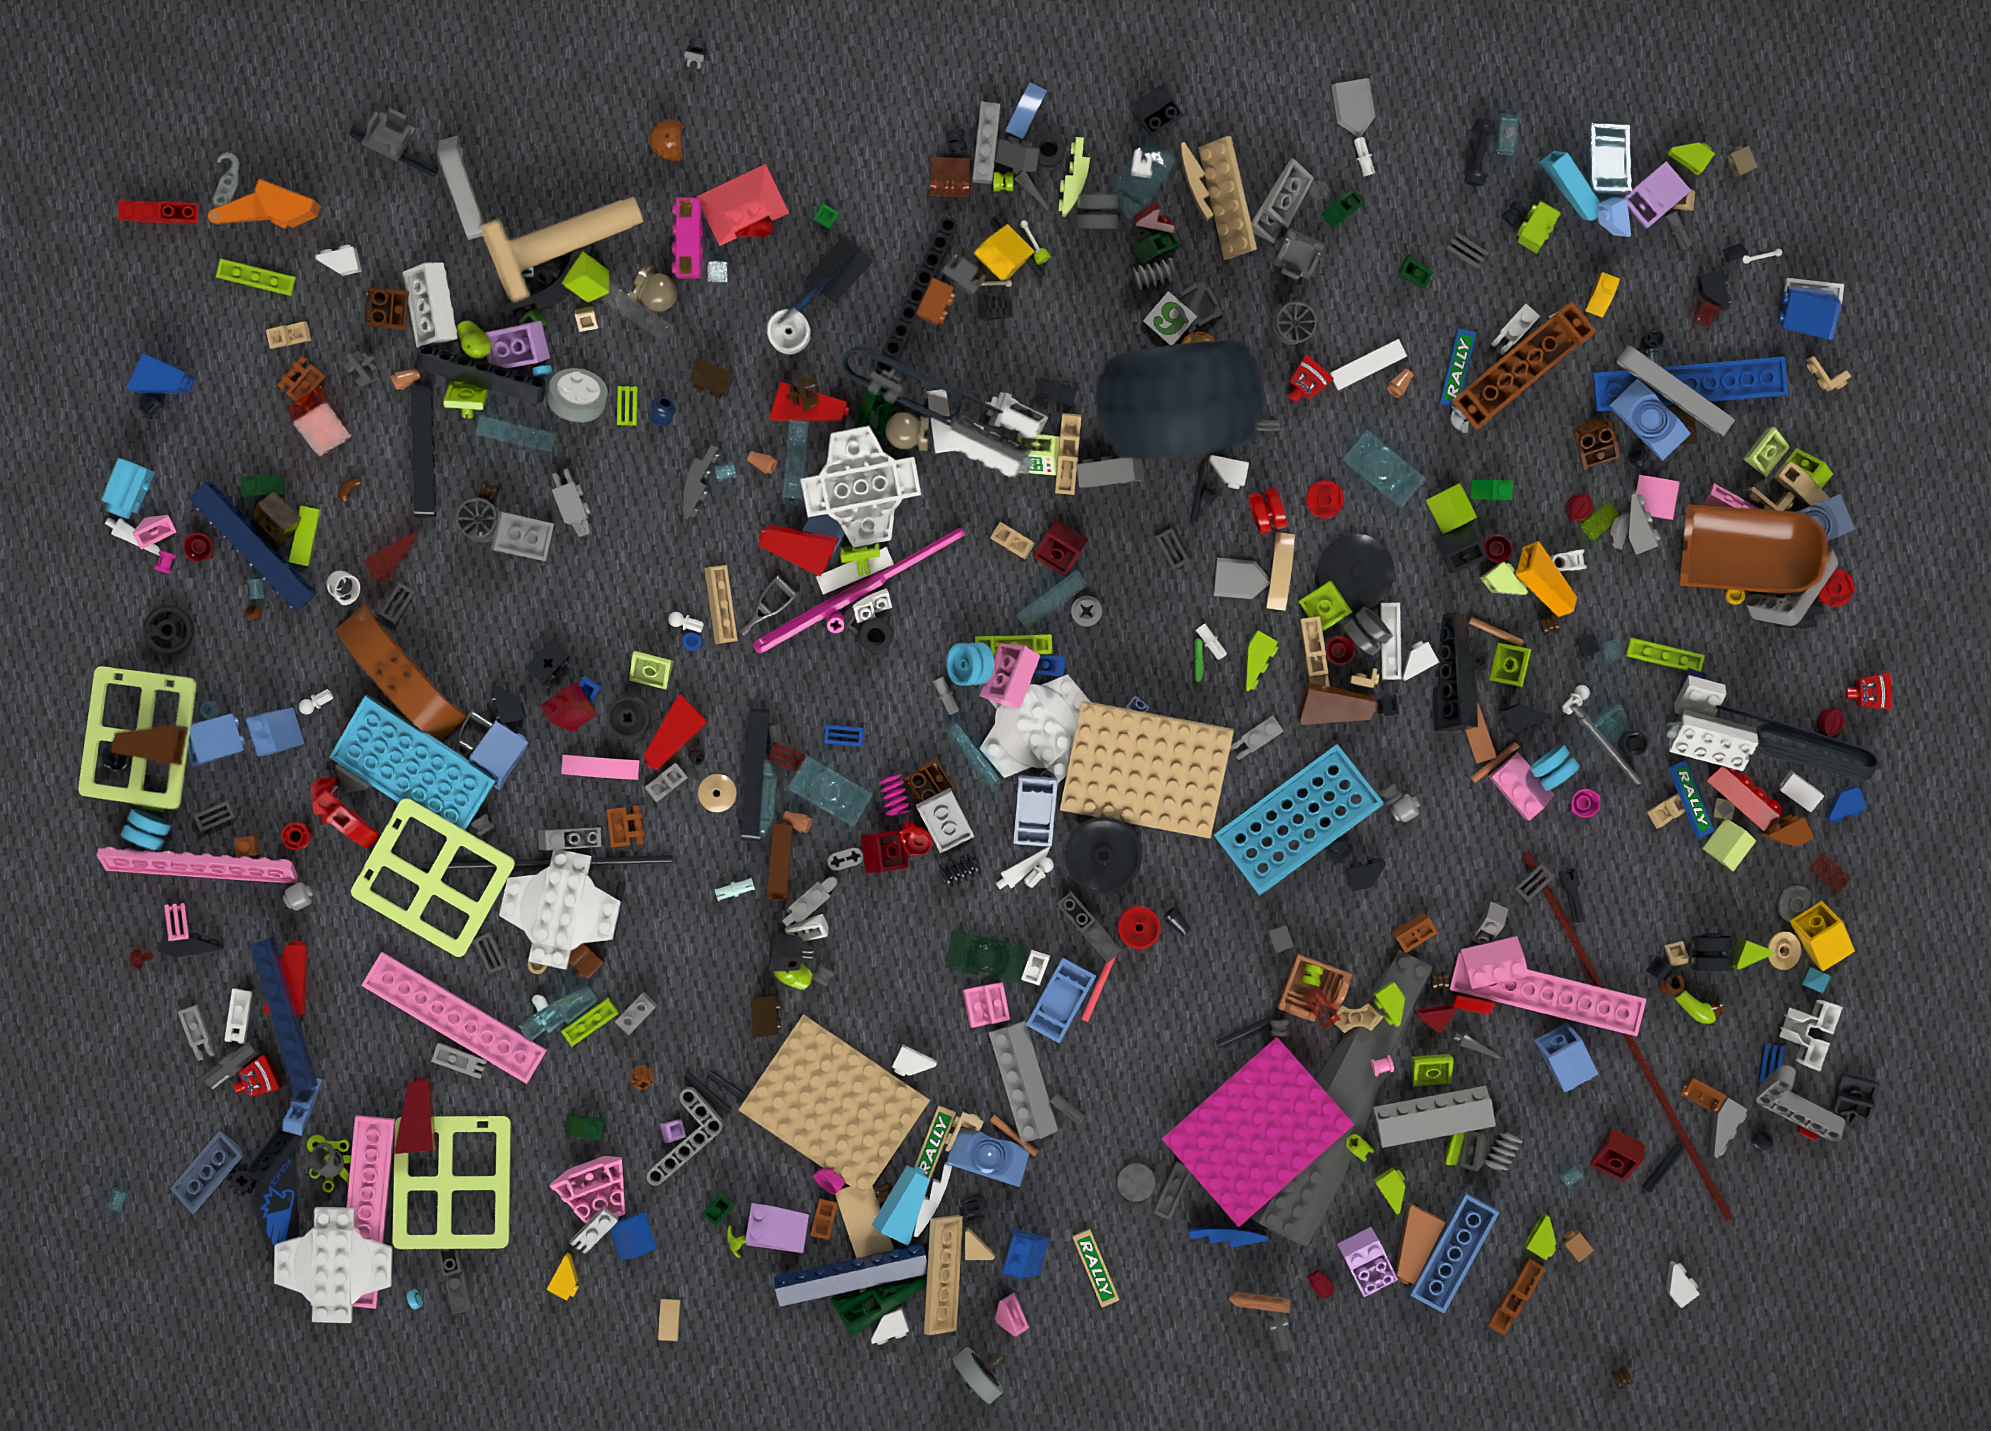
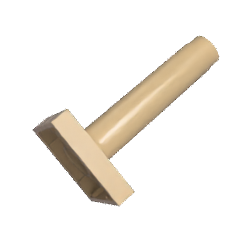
(540, 246)

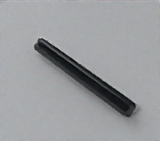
(405, 157)

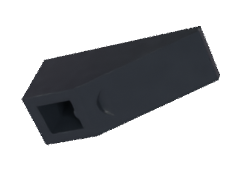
(189, 946)

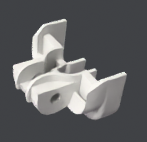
(1796, 1029)

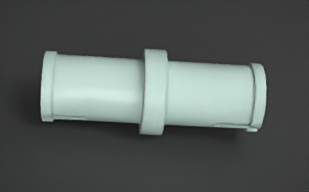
(734, 889)

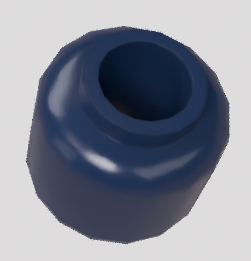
(661, 411)

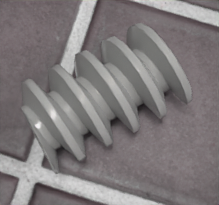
(1154, 274)
(1503, 1152)

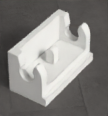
(1139, 168)
(1801, 791)

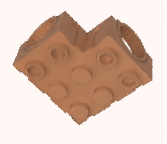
(1333, 985)

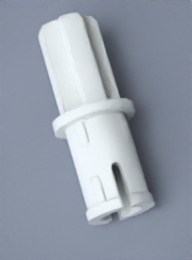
(1364, 157)
(1211, 641)

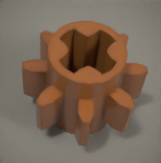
(641, 1077)

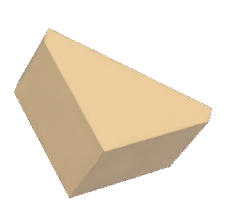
(975, 1248)

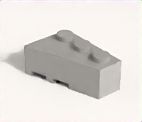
(1109, 471)

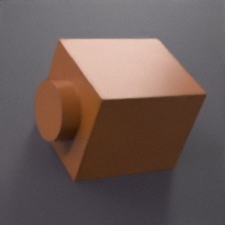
(247, 846)

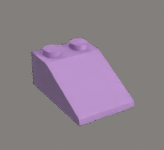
(518, 345)
(776, 1228)

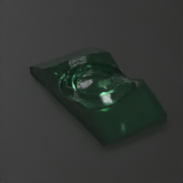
(986, 956)

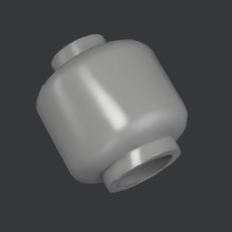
(1405, 808)
(298, 896)

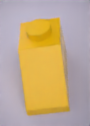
(1602, 294)
(565, 1279)

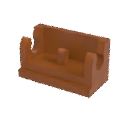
(1414, 932)
(1702, 1094)

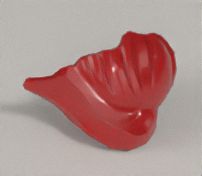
(759, 228)
(915, 839)

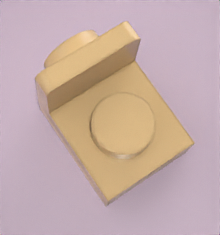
(1361, 679)

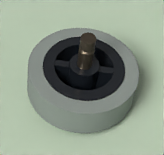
(978, 1374)

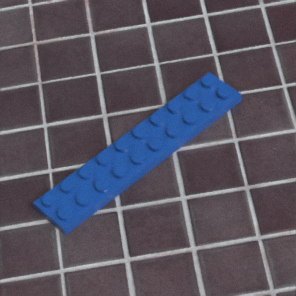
(1711, 380)

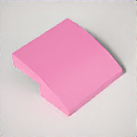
(1659, 496)
(986, 1004)

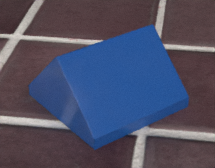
(633, 1236)

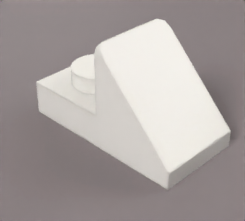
(1035, 967)

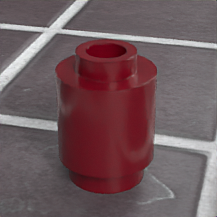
(1321, 1284)

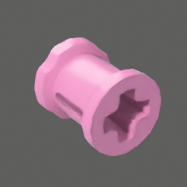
(1382, 1065)

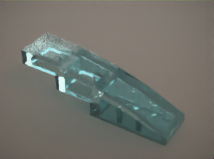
(560, 1011)

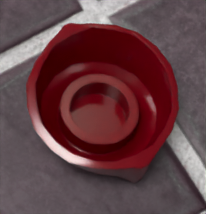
(1579, 507)
(198, 547)
(1498, 548)
(1340, 650)
(1830, 722)

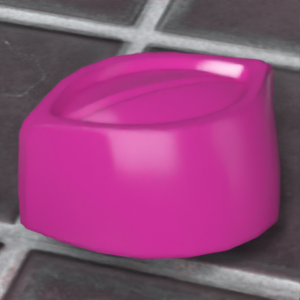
(1585, 803)
(834, 1180)

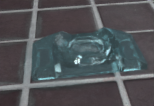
(1610, 158)
(1137, 192)
(1383, 469)
(830, 791)
(768, 798)

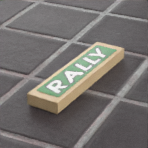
(935, 1140)
(1095, 1268)

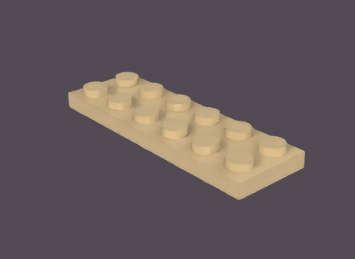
(1227, 198)
(943, 1274)

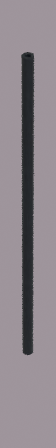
(546, 862)

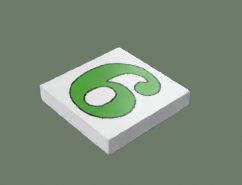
(1166, 319)

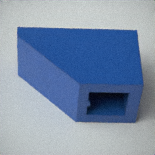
(1846, 802)

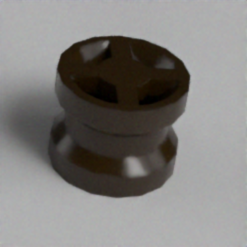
(489, 492)
(1548, 624)
(1439, 980)
(883, 1191)
(1621, 1377)

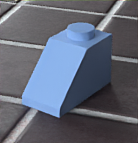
(1614, 216)

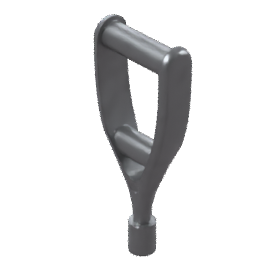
(763, 609)
(462, 744)

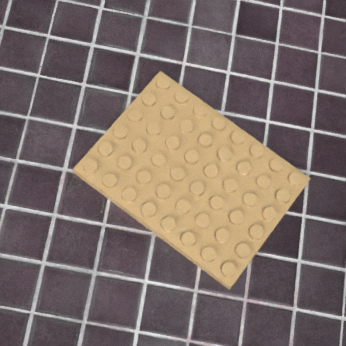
(1146, 769)
(834, 1104)

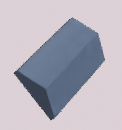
(208, 1173)

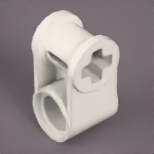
(1571, 560)

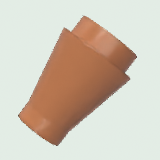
(405, 378)
(1400, 383)
(763, 462)
(799, 821)

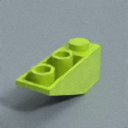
(1258, 652)

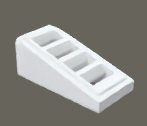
(817, 923)

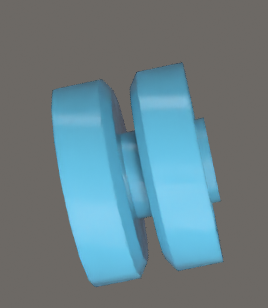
(970, 663)
(1554, 767)
(146, 829)

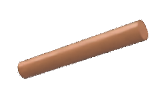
(1495, 631)
(1494, 762)
(1014, 1135)

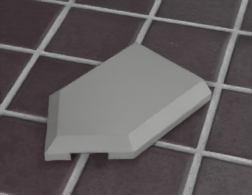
(1353, 105)
(1239, 578)

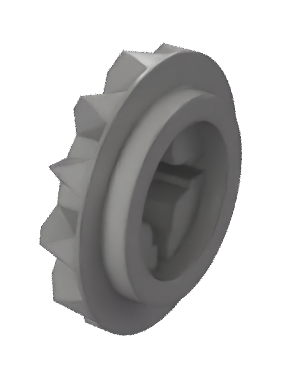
(1096, 611)

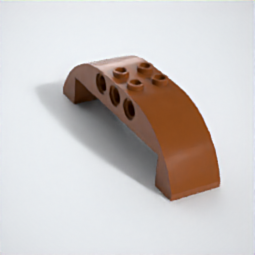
(1523, 365)
(398, 675)

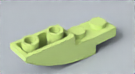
(1073, 185)

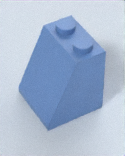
(275, 731)
(214, 739)
(499, 752)
(1566, 1057)

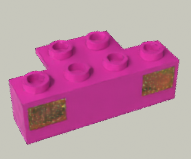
(688, 236)

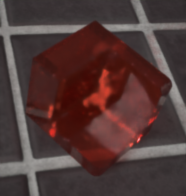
(1705, 314)

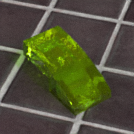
(1599, 521)

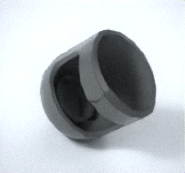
(319, 1164)

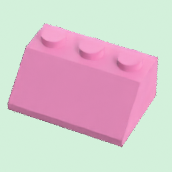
(1011, 675)
(1521, 786)
(1494, 962)

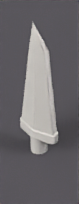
(124, 530)
(1017, 872)

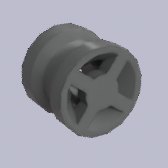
(1391, 794)
(482, 825)
(823, 975)
(1279, 1027)

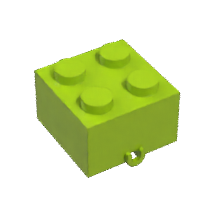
(1539, 226)

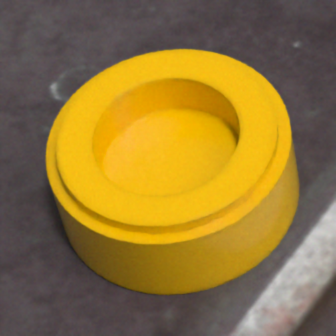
(1735, 596)

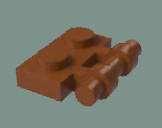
(307, 382)
(619, 826)

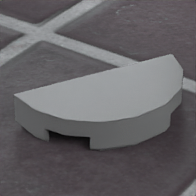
(1619, 529)

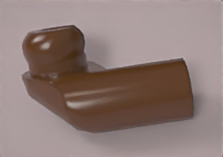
(345, 488)

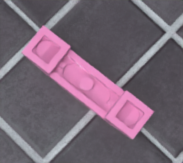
(600, 767)

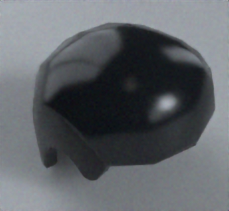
(115, 764)

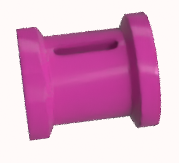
(164, 562)
(839, 625)

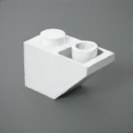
(343, 261)
(1679, 1286)
(890, 1325)

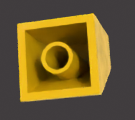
(1004, 252)
(1823, 935)

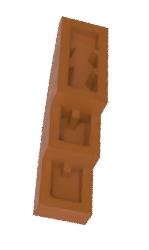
(1516, 1296)

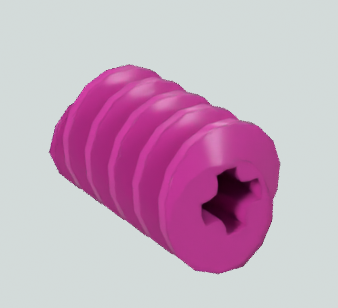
(894, 795)

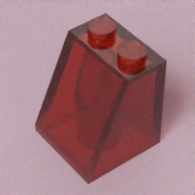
(319, 421)

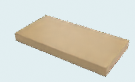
(858, 1214)

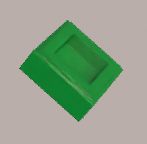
(826, 216)

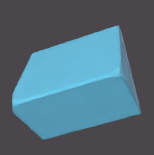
(1816, 980)

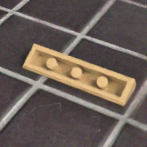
(718, 604)

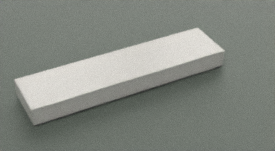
(1368, 364)
(849, 573)
(1392, 649)

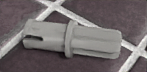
(946, 695)

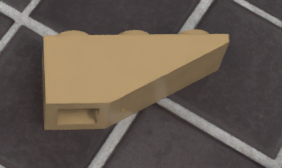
(1799, 484)

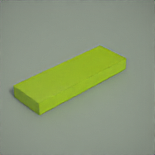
(304, 536)
(589, 1022)

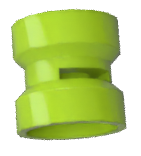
(998, 181)
(1312, 975)

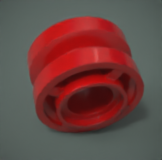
(287, 836)

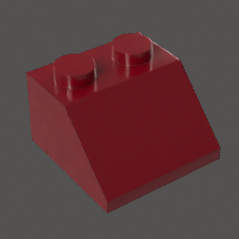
(1060, 547)
(568, 708)
(883, 852)
(1618, 1155)

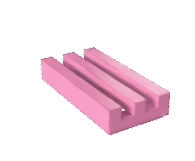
(174, 908)

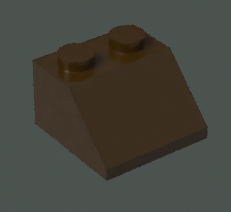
(711, 378)
(275, 519)
(764, 1015)

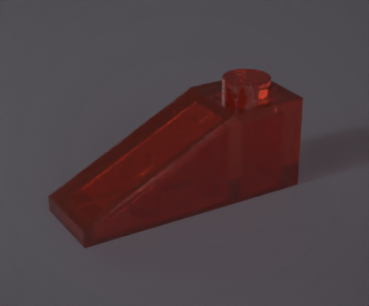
(387, 560)

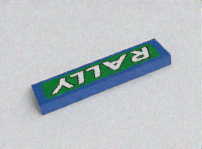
(1458, 365)
(1691, 799)

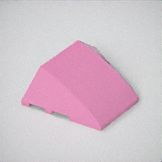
(592, 1187)

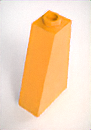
(1545, 579)

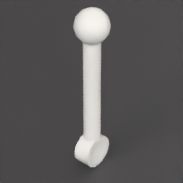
(1746, 259)
(1008, 283)

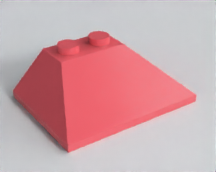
(742, 203)

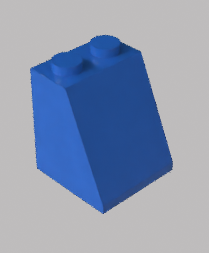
(1810, 311)
(157, 377)
(1024, 1254)

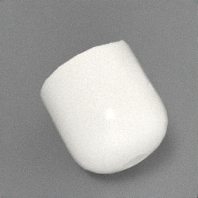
(333, 581)

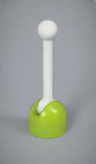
(1041, 254)

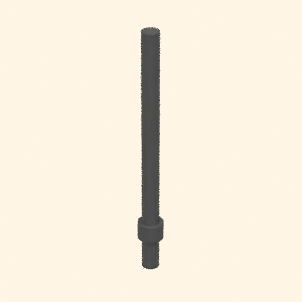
(1585, 720)

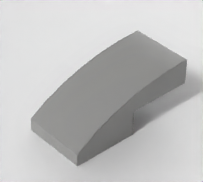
(666, 782)

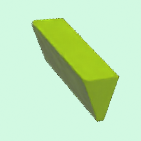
(1453, 1148)

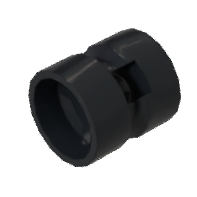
(1633, 743)

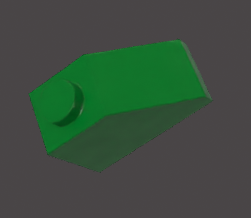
(1491, 490)

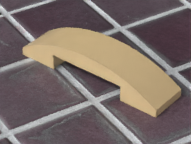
(1281, 571)

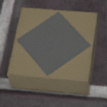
(1723, 809)

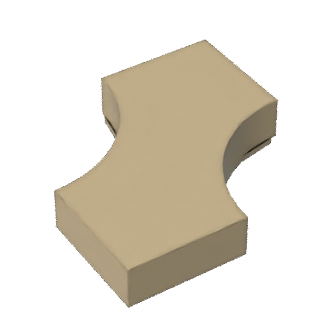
(1364, 1017)

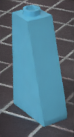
(1571, 183)
(902, 1207)

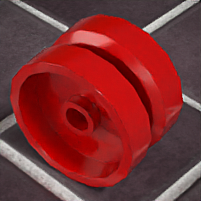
(1269, 510)
(1138, 915)

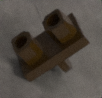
(807, 401)

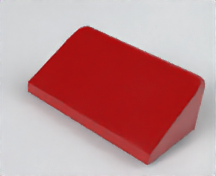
(1473, 1004)

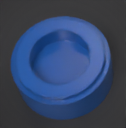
(692, 641)

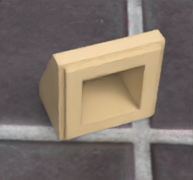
(1686, 202)
(586, 319)
(1676, 954)

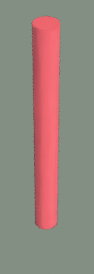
(1097, 990)

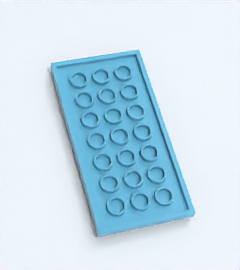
(411, 764)

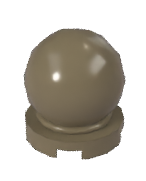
(655, 290)
(907, 430)

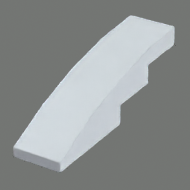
(931, 1203)

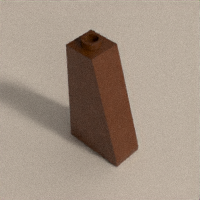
(1332, 705)
(157, 744)
(780, 861)

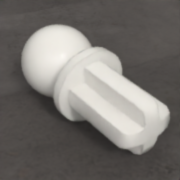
(676, 619)
(1580, 693)
(307, 706)
(1045, 865)

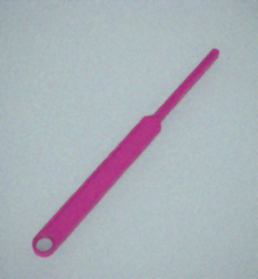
(849, 595)

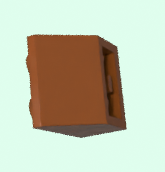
(935, 301)
(1791, 831)

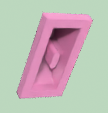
(153, 530)
(1011, 1316)

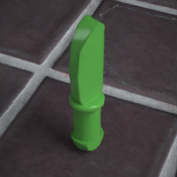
(1198, 662)

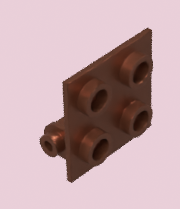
(950, 177)

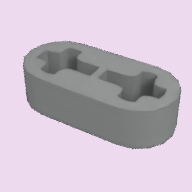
(847, 863)

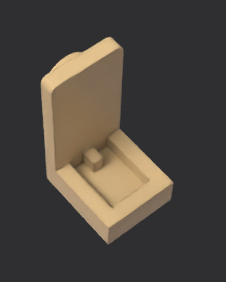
(1824, 381)
(1783, 503)
(965, 1120)

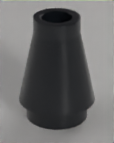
(1176, 920)

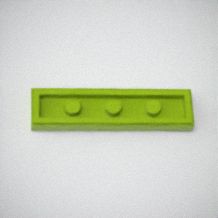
(255, 277)
(1664, 655)

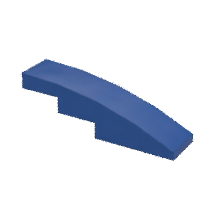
(1235, 1235)

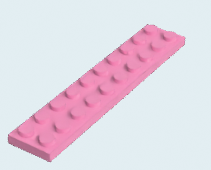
(197, 866)
(1560, 998)
(454, 1017)
(370, 1182)

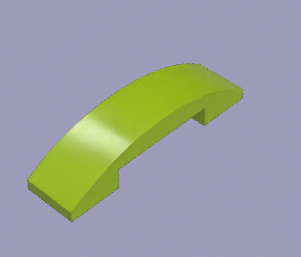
(1038, 643)

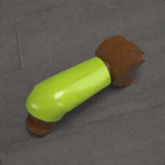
(1700, 1012)

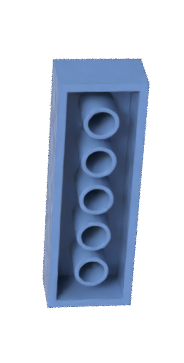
(1454, 1251)

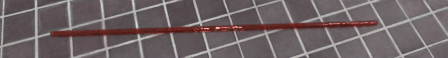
(1633, 1046)

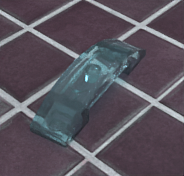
(515, 434)
(795, 459)

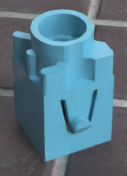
(127, 488)

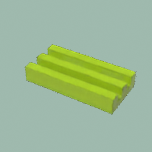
(627, 389)

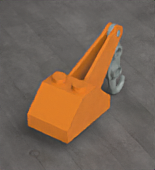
(267, 203)

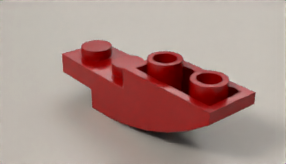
(158, 212)
(344, 819)

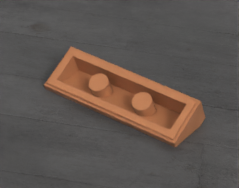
(1480, 740)
(1261, 1302)

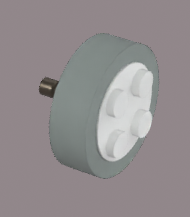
(577, 395)

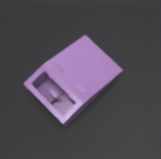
(1656, 195)
(1367, 1261)

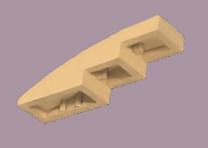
(1193, 174)
(1068, 453)
(1315, 651)

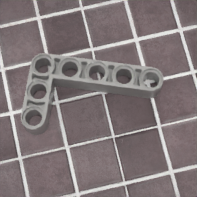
(451, 159)
(1793, 606)
(1776, 1096)
(689, 1141)

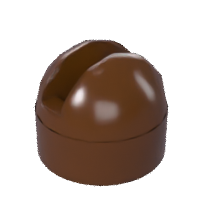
(253, 612)

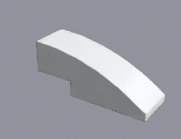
(938, 402)

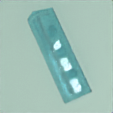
(1052, 600)
(973, 755)

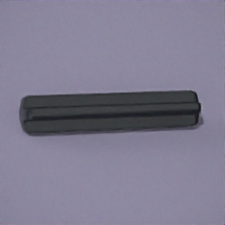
(1664, 1166)

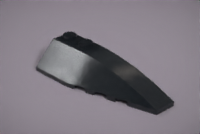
(1456, 692)

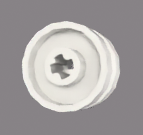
(796, 340)

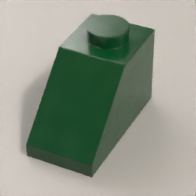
(1342, 208)
(1156, 246)
(262, 486)
(585, 1126)

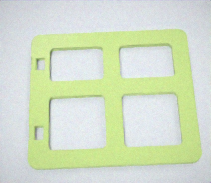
(96, 732)
(431, 882)
(446, 1183)

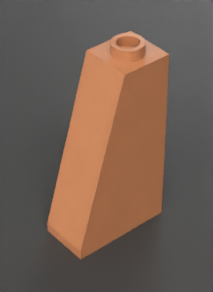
(1417, 1241)

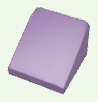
(673, 1130)

